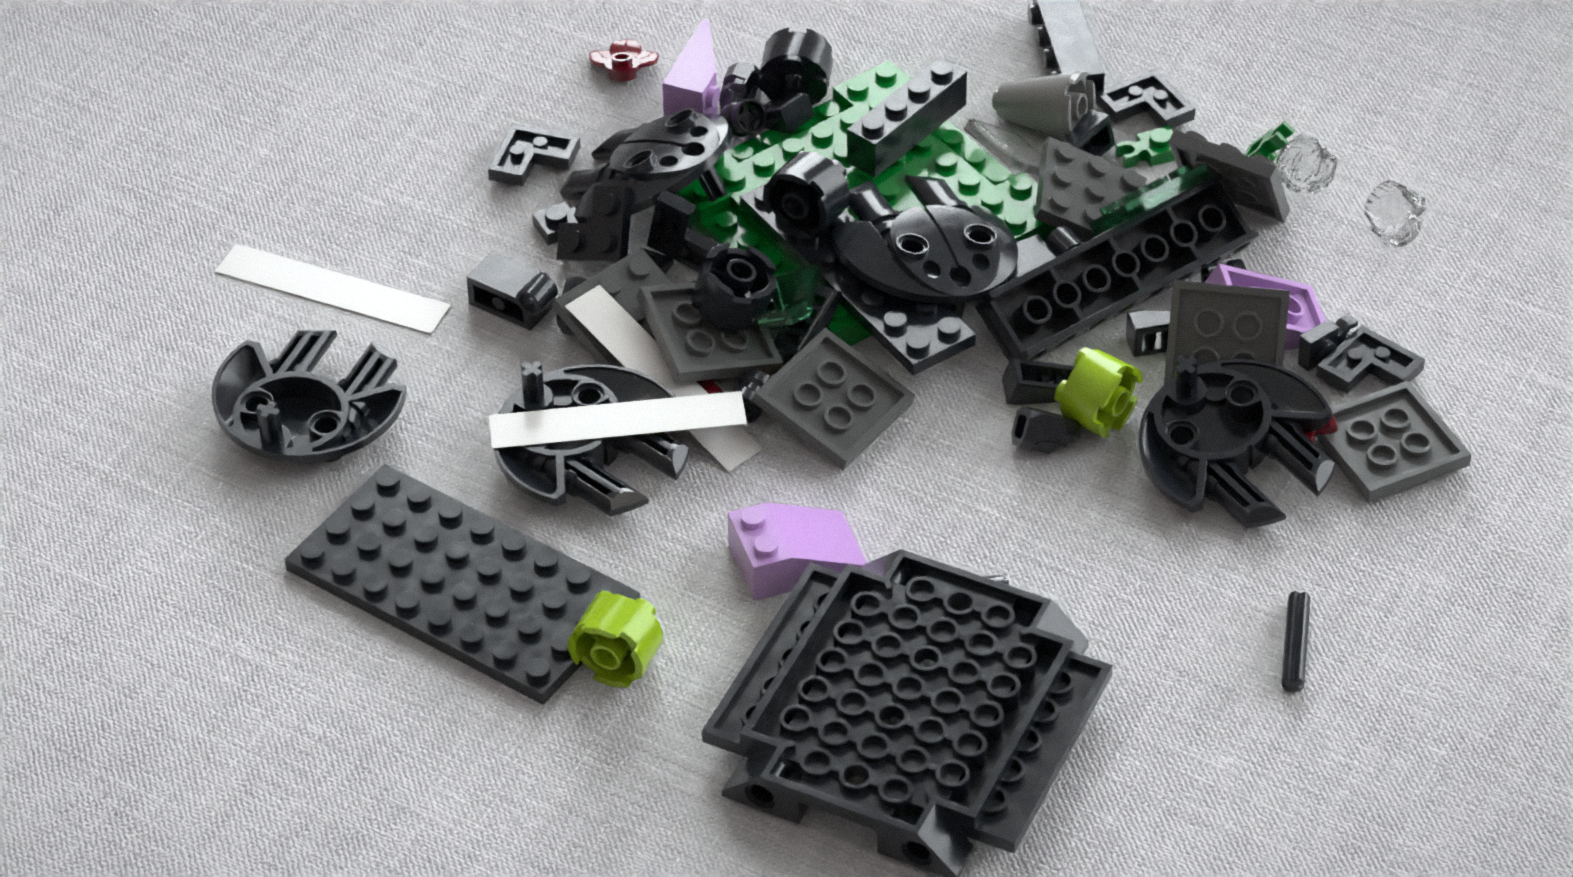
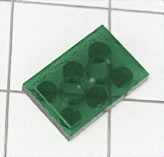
(1148, 197)

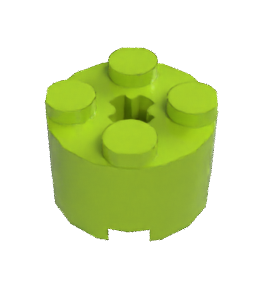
(1099, 392)
(616, 638)

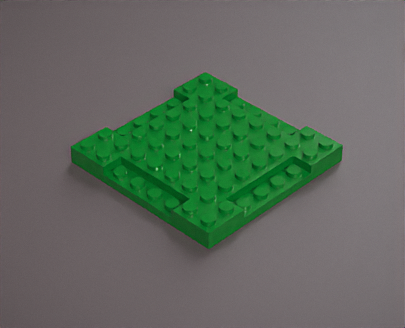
(941, 155)

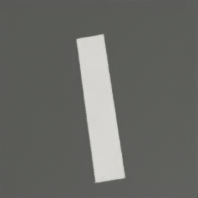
(333, 288)
(640, 352)
(617, 419)

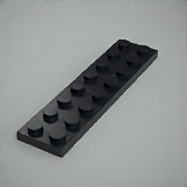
(909, 330)

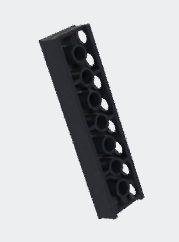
(1115, 271)

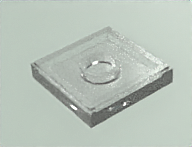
(1006, 145)

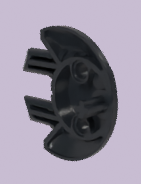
(654, 158)
(929, 254)
(299, 417)
(1220, 422)
(578, 466)

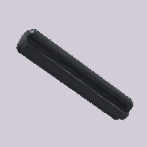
(1295, 641)

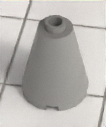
(1047, 102)

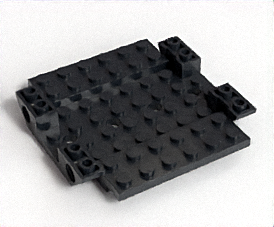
(975, 729)

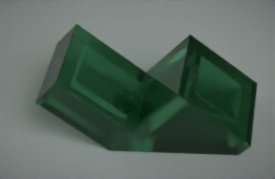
(791, 298)

